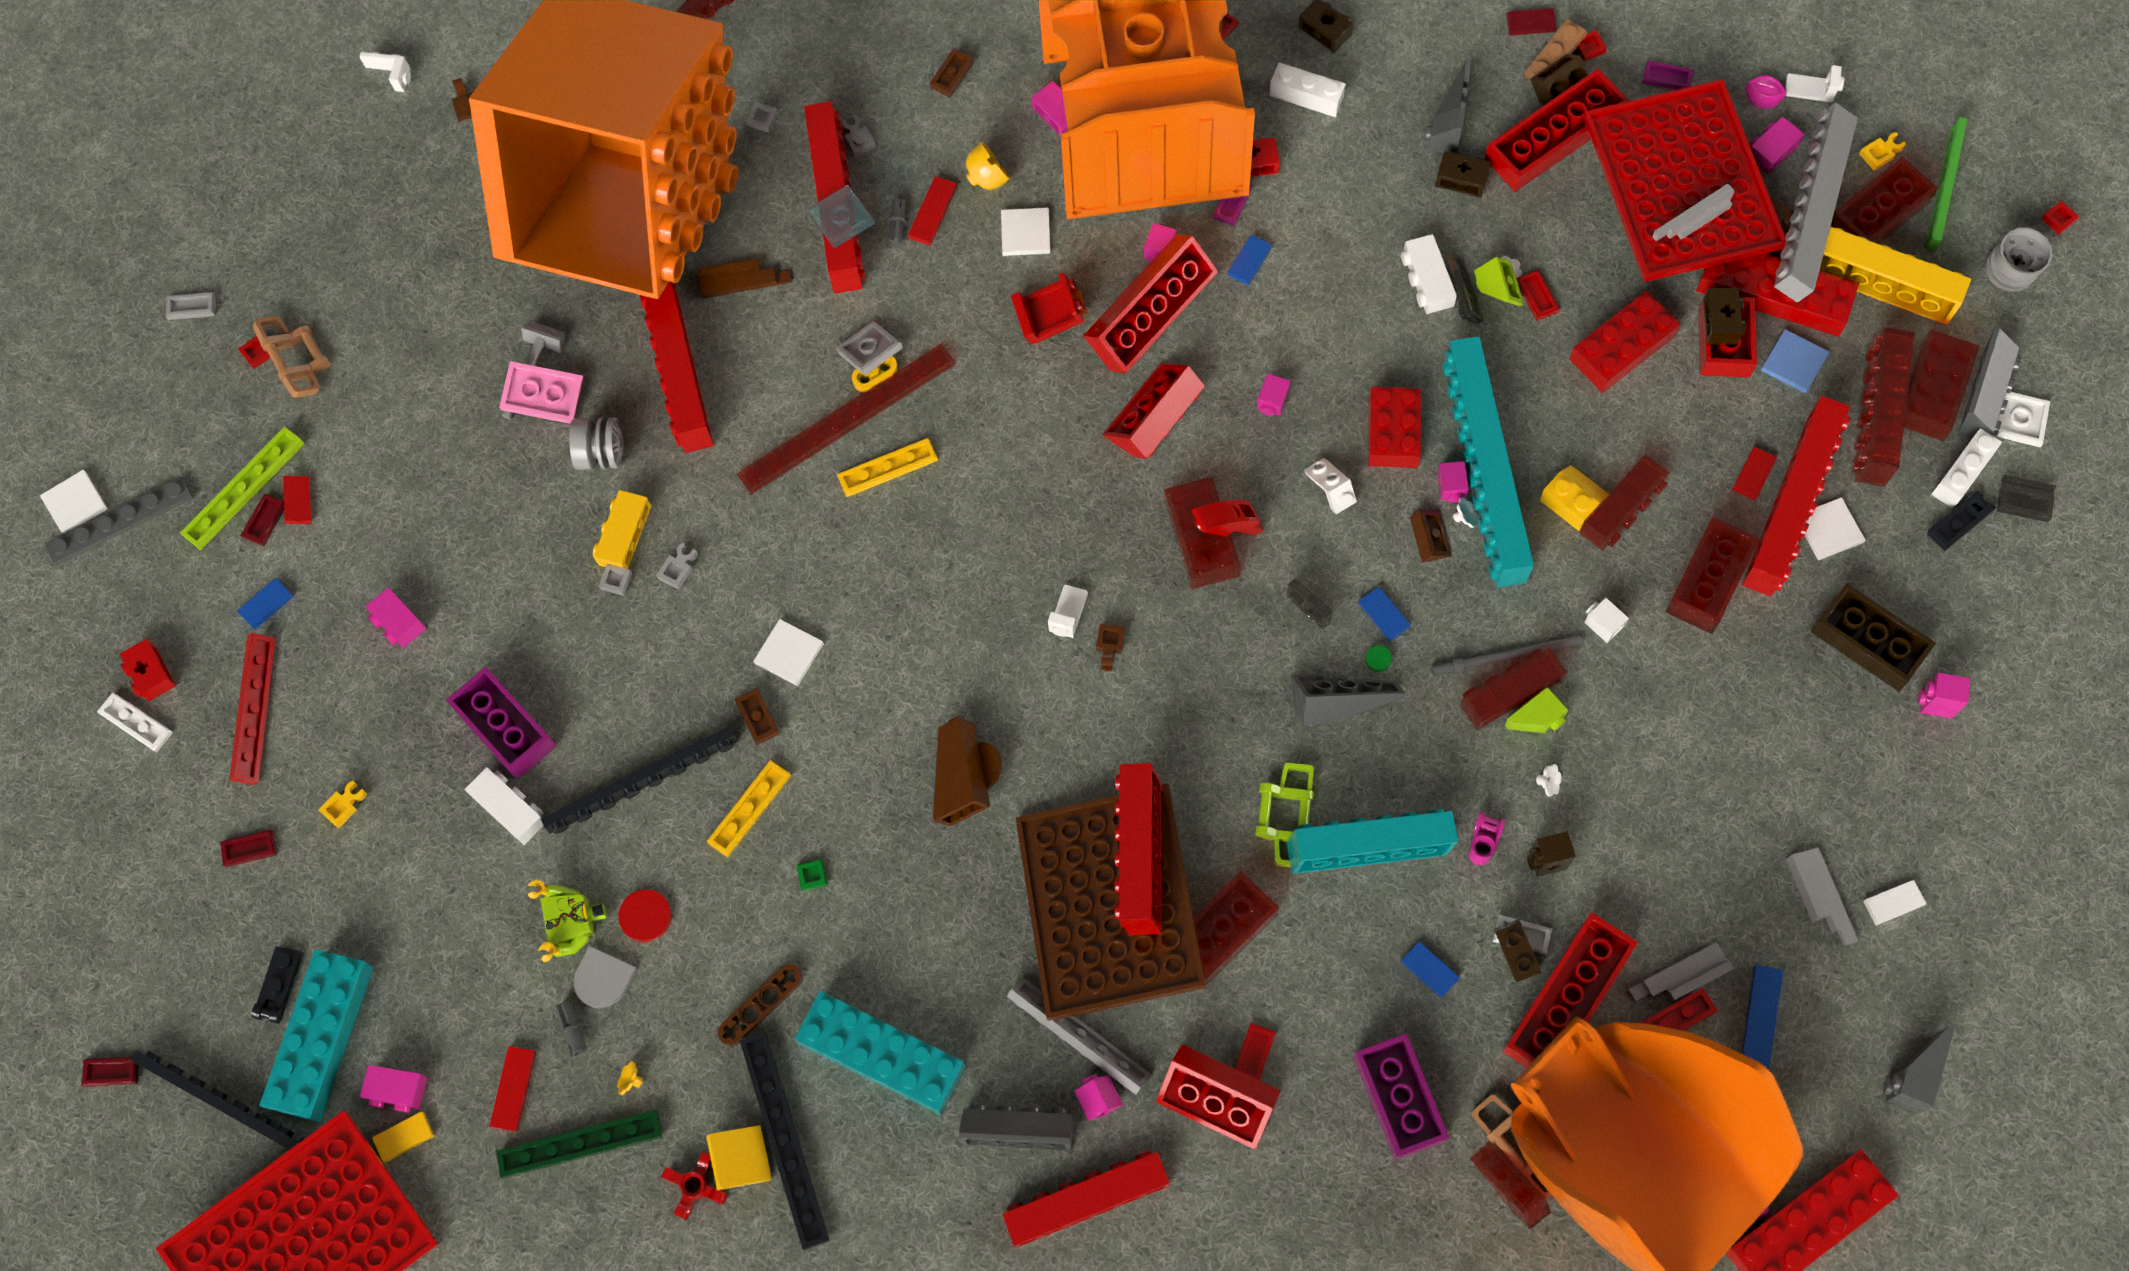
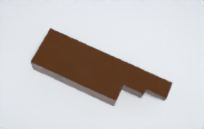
(738, 278)

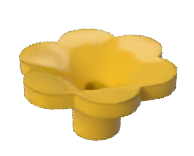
(628, 1078)

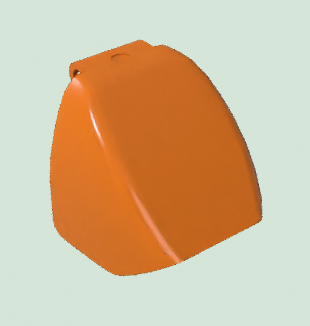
(1655, 1140)

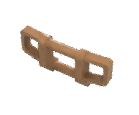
(287, 340)
(1497, 1137)

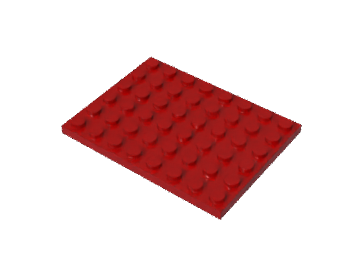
(1669, 156)
(309, 1210)

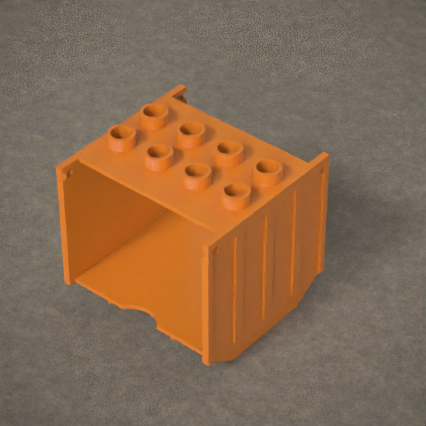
(1147, 104)

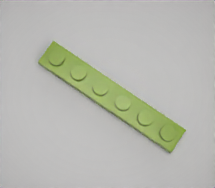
(242, 488)

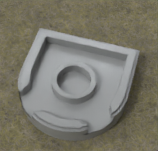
(602, 979)

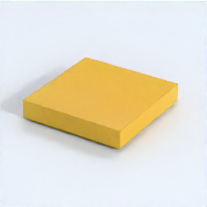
(738, 1157)

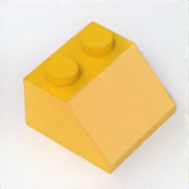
(1573, 496)

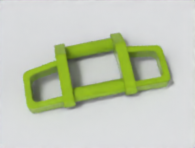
(1271, 790)

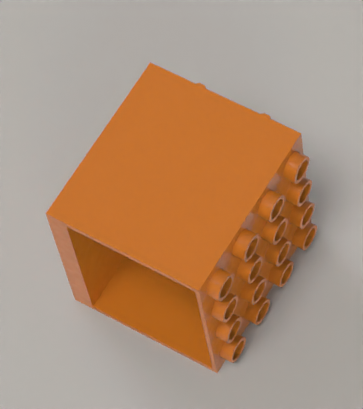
(606, 141)

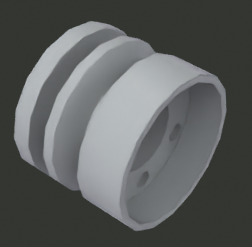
(2025, 249)
(592, 444)

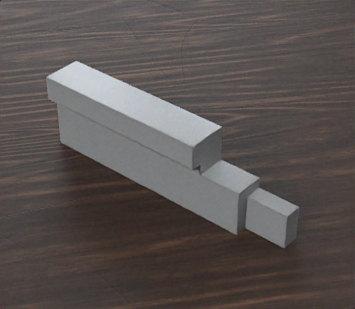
(1697, 215)
(1820, 893)
(1685, 975)

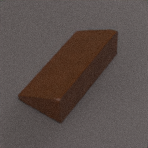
(1430, 535)

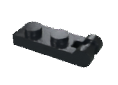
(1961, 521)
(277, 984)

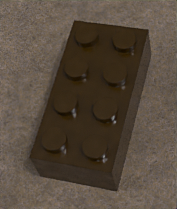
(1873, 637)

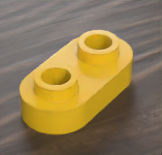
(875, 376)

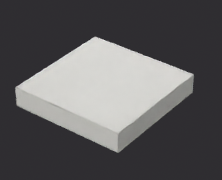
(1025, 231)
(2024, 419)
(74, 502)
(1832, 529)
(788, 652)

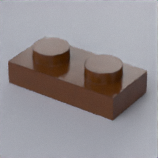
(951, 72)
(757, 716)

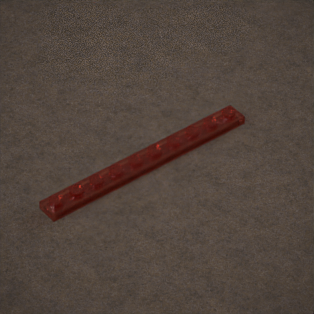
(845, 419)

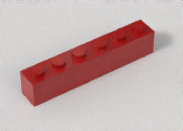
(1086, 1199)

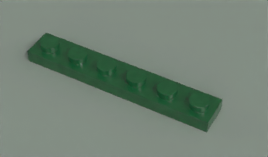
(579, 1144)

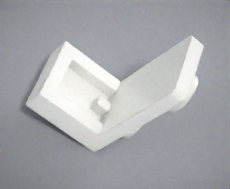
(399, 67)
(1814, 87)
(1334, 483)
(1068, 611)

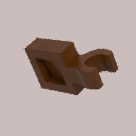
(461, 103)
(1109, 641)

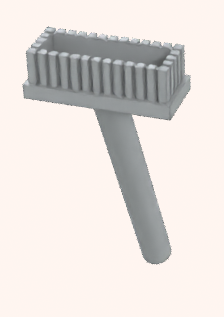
(540, 337)

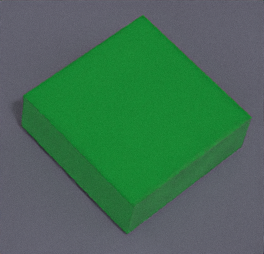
(812, 875)

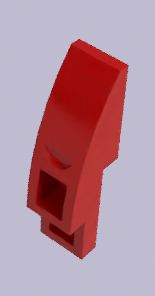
(1226, 517)

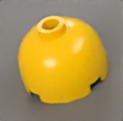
(985, 169)

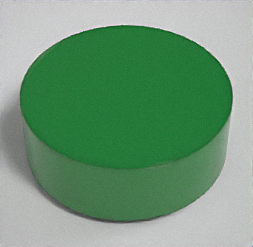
(1378, 658)

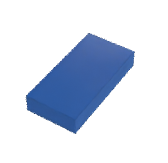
(1249, 260)
(265, 603)
(1384, 614)
(1430, 969)

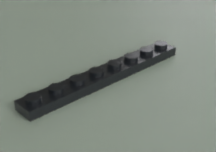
(648, 776)
(216, 1099)
(784, 1141)

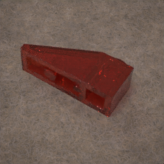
(1512, 1186)

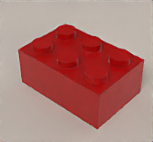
(1729, 359)
(1394, 427)

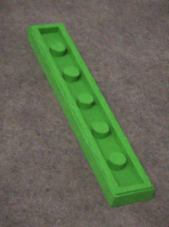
(1946, 184)

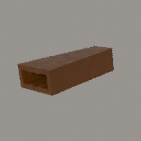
(959, 774)

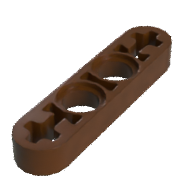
(756, 1001)

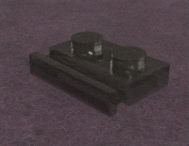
(2026, 498)
(1309, 603)

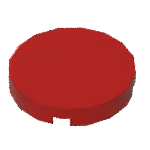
(644, 915)

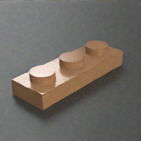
(1562, 43)

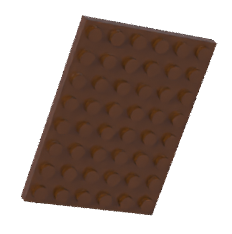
(1080, 945)

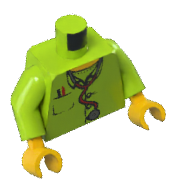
(566, 919)

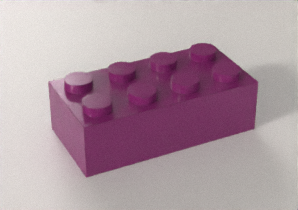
(501, 723)
(1400, 1097)

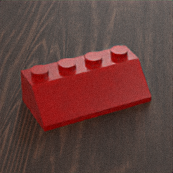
(1154, 409)
(1218, 1096)

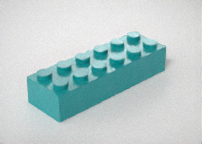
(1371, 841)
(316, 1036)
(880, 1052)

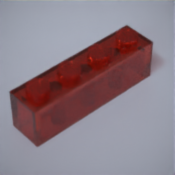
(1624, 503)
(1513, 688)

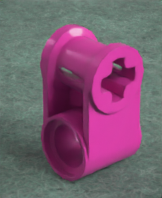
(1485, 834)

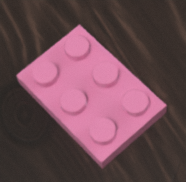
(541, 392)

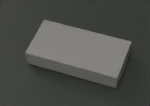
(190, 305)

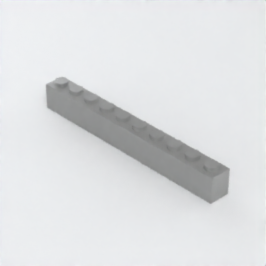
(1815, 203)

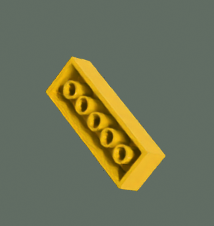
(1895, 276)

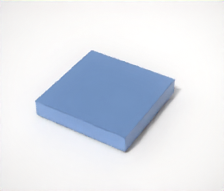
(1795, 361)

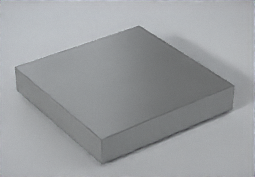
(869, 348)

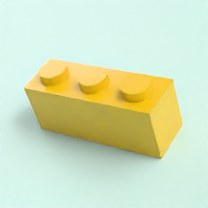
(622, 530)

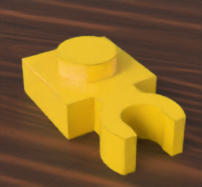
(1880, 152)
(340, 807)

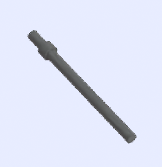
(1458, 665)

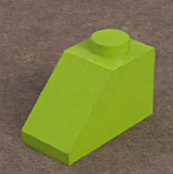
(1499, 281)
(1539, 714)

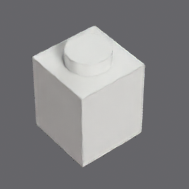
(1605, 619)

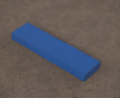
(1762, 1014)

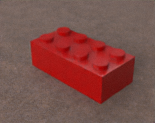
(1624, 341)

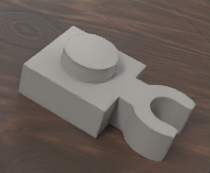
(858, 138)
(676, 570)

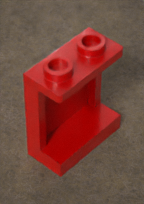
(1049, 310)

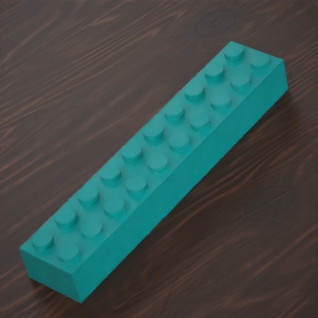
(1487, 463)

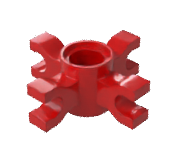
(686, 1203)

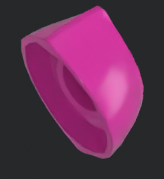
(1765, 92)

